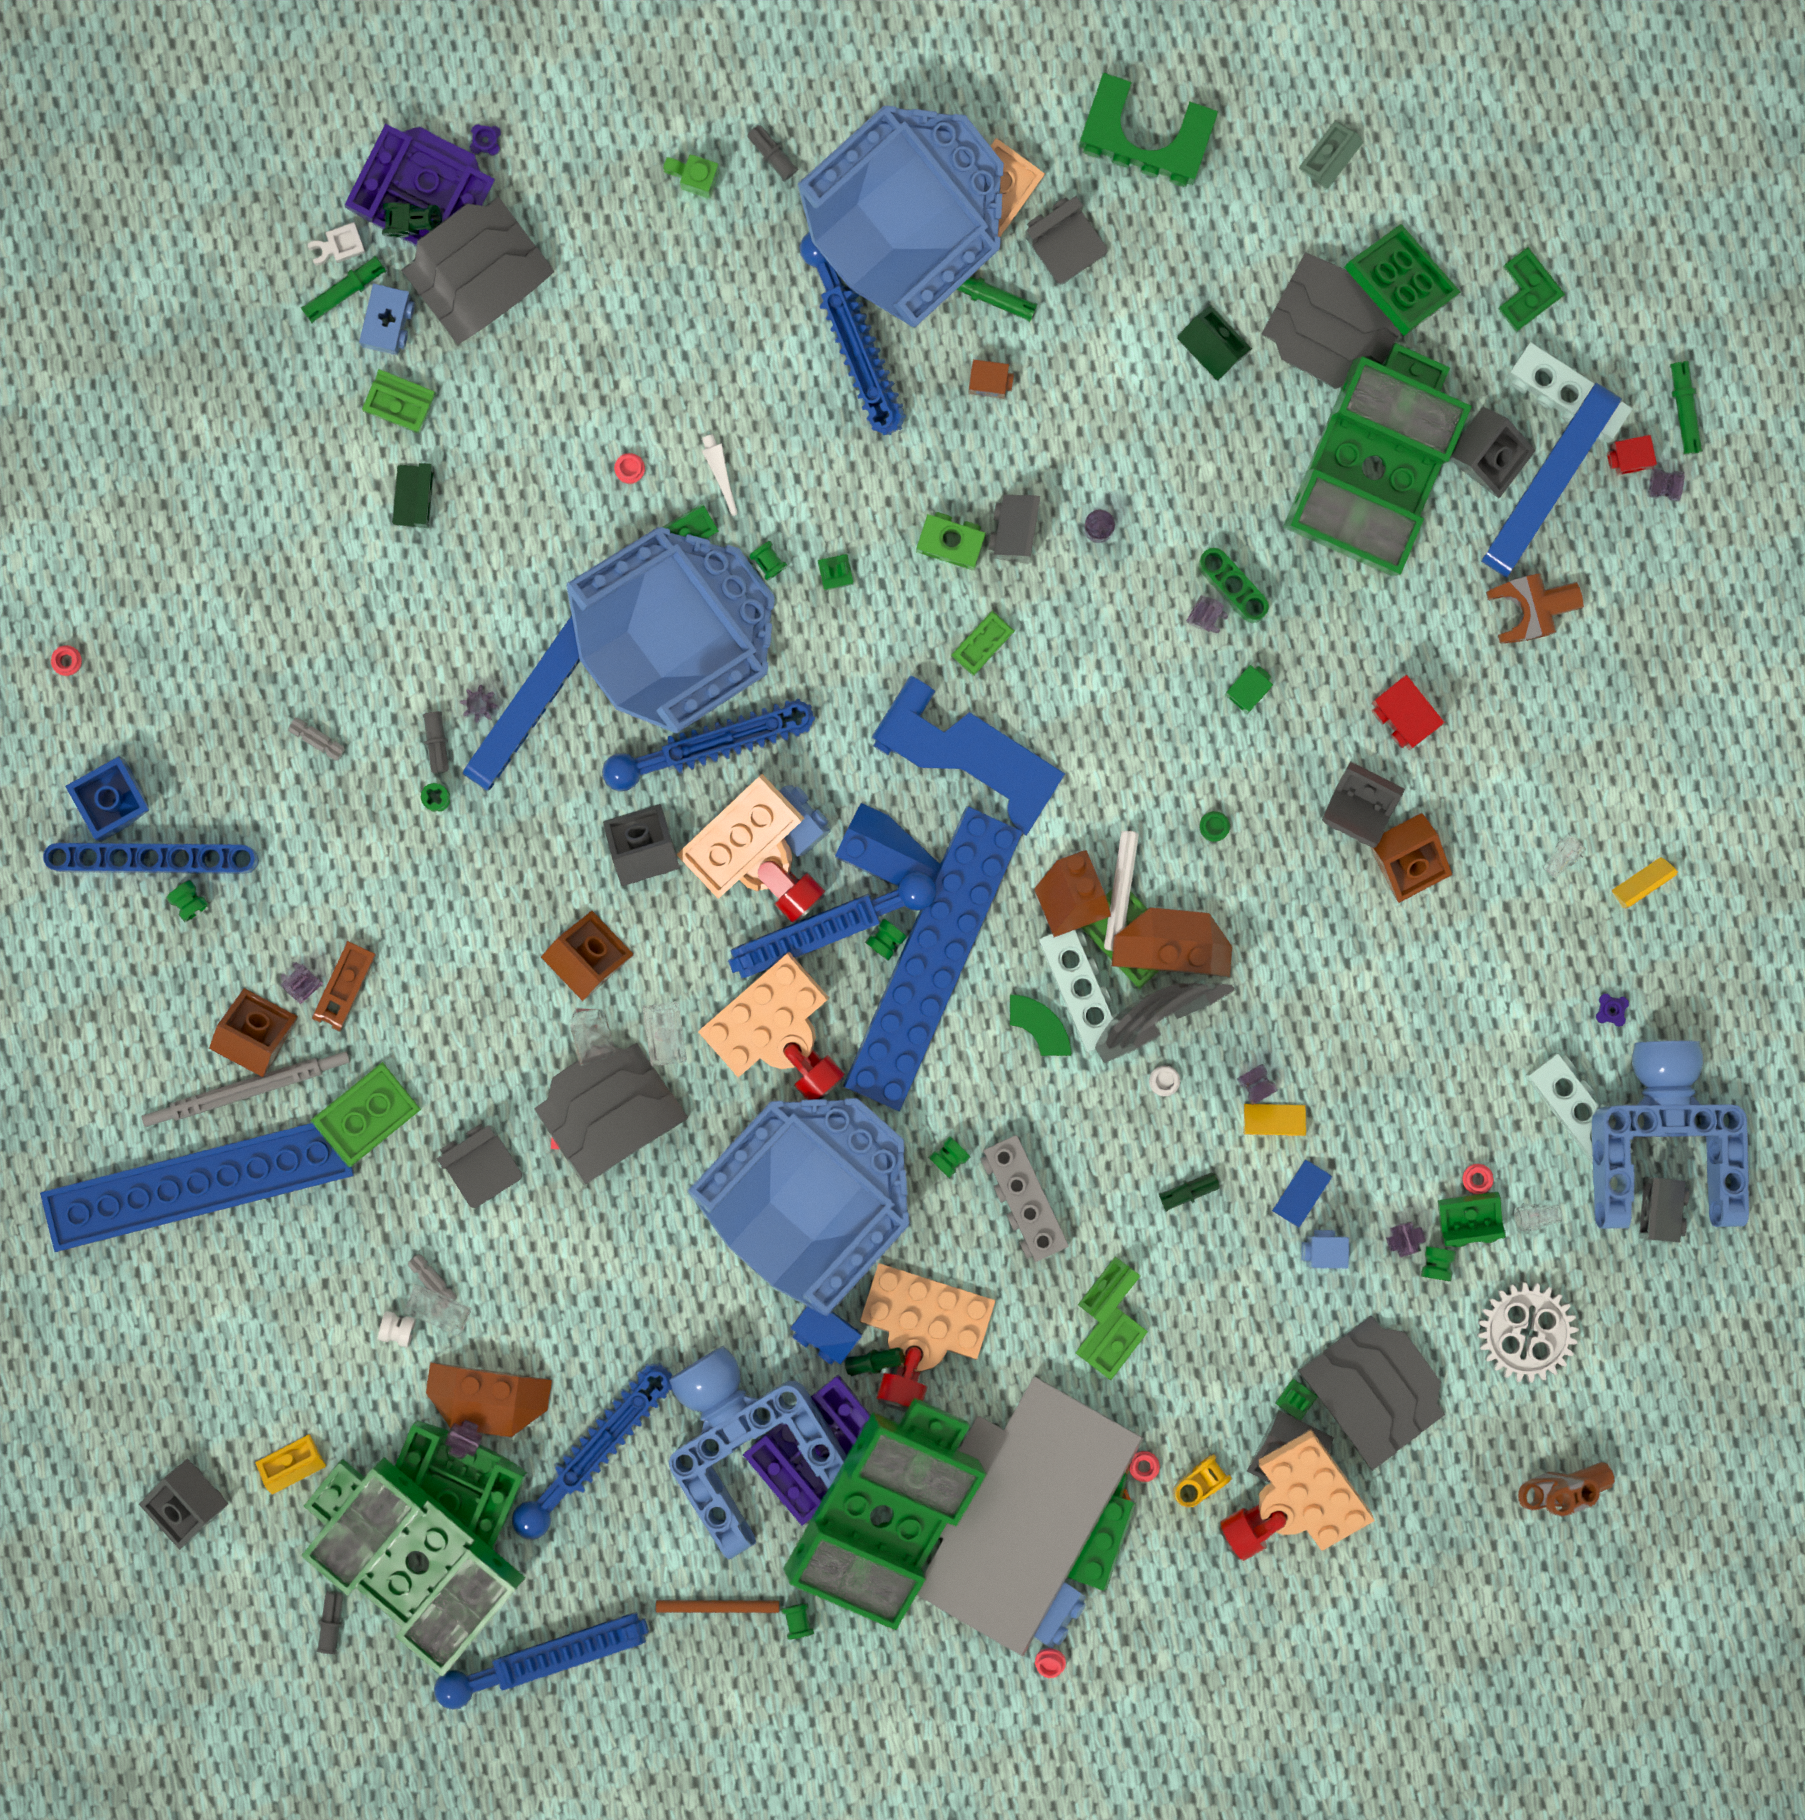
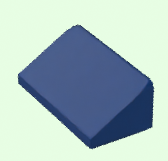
(1302, 1193)

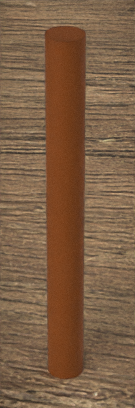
(717, 1606)

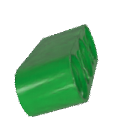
(1230, 570)

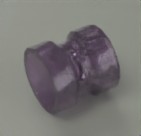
(1666, 484)
(1098, 521)
(1260, 1090)

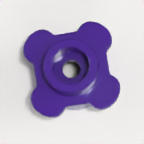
(479, 133)
(1604, 1014)

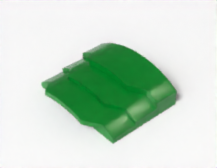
(472, 1489)

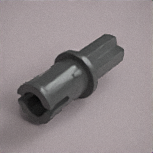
(772, 152)
(436, 742)
(330, 1622)

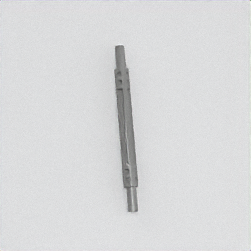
(246, 1089)

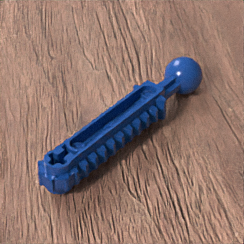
(856, 344)
(623, 771)
(915, 892)
(533, 1518)
(456, 1688)

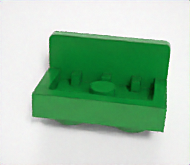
(1471, 1219)

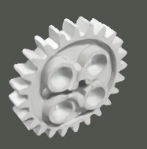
(1555, 1337)

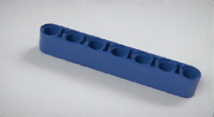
(1551, 479)
(525, 709)
(137, 852)

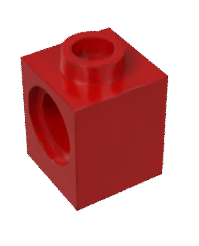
(1632, 455)

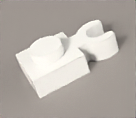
(342, 243)

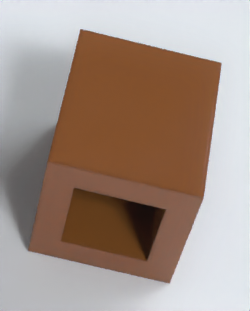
(990, 379)

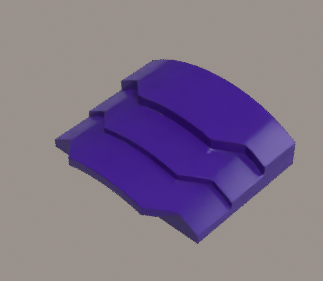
(416, 171)
(783, 1464)

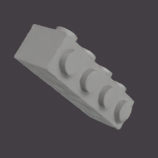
(1025, 1199)

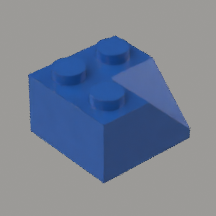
(108, 798)
(828, 1333)

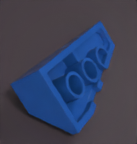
(883, 848)

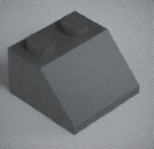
(1492, 451)
(1015, 529)
(641, 845)
(1663, 1209)
(1280, 1432)
(183, 1503)

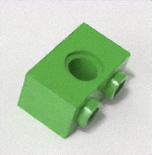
(962, 555)

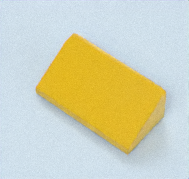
(1644, 882)
(1274, 1120)
(290, 1464)

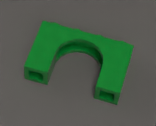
(1177, 160)

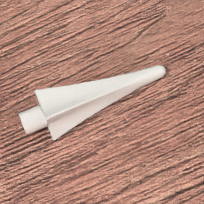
(716, 461)

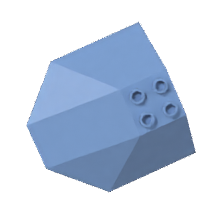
(906, 208)
(672, 627)
(809, 1196)

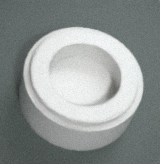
(1164, 1081)

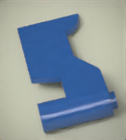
(969, 747)

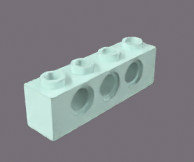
(1561, 377)
(1065, 979)
(1544, 1081)

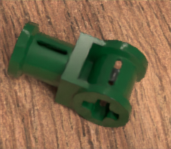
(409, 219)

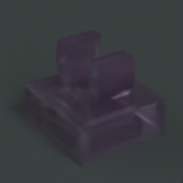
(1206, 613)
(300, 983)

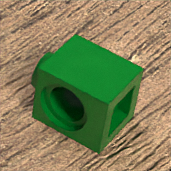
(1249, 688)

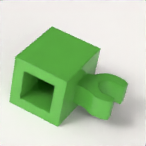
(696, 176)

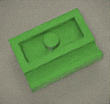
(398, 401)
(1109, 1290)
(1111, 1343)

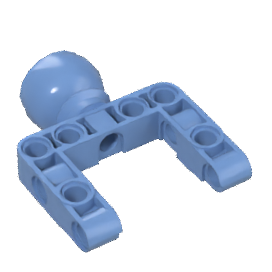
(1670, 1111)
(732, 1420)

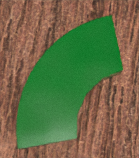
(1041, 1024)

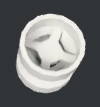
(396, 1329)

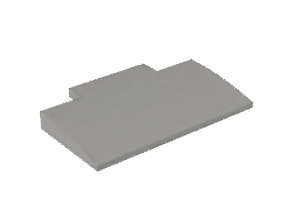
(1030, 1515)

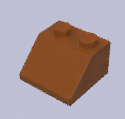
(1411, 857)
(1072, 894)
(586, 955)
(252, 1032)

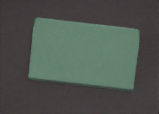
(1331, 154)

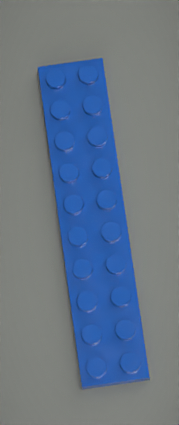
(932, 959)
(190, 1186)

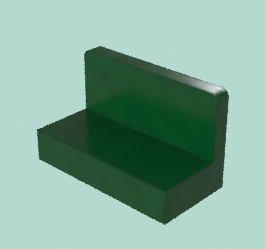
(1213, 342)
(413, 495)

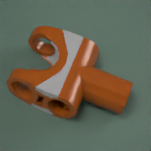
(1537, 606)
(1570, 1491)

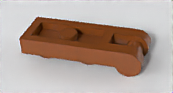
(344, 985)

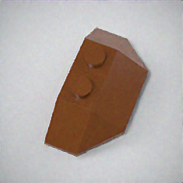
(1173, 943)
(491, 1399)

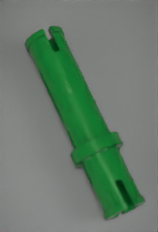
(343, 289)
(997, 297)
(1686, 408)

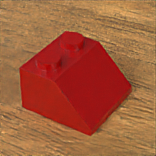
(1406, 713)

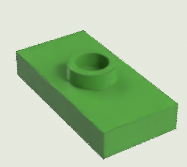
(982, 643)

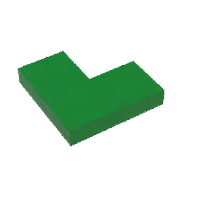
(1537, 290)

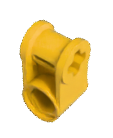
(1202, 1481)

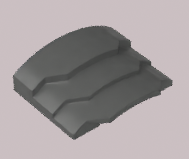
(475, 267)
(1328, 322)
(1137, 1025)
(608, 1111)
(1376, 1389)

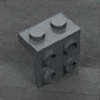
(1065, 240)
(1362, 804)
(480, 1165)

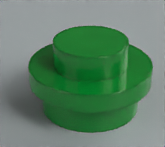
(1214, 826)

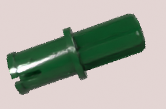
(1189, 1191)
(874, 1361)

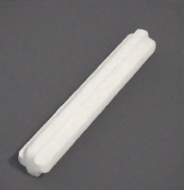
(1121, 886)

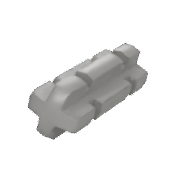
(316, 739)
(430, 1277)

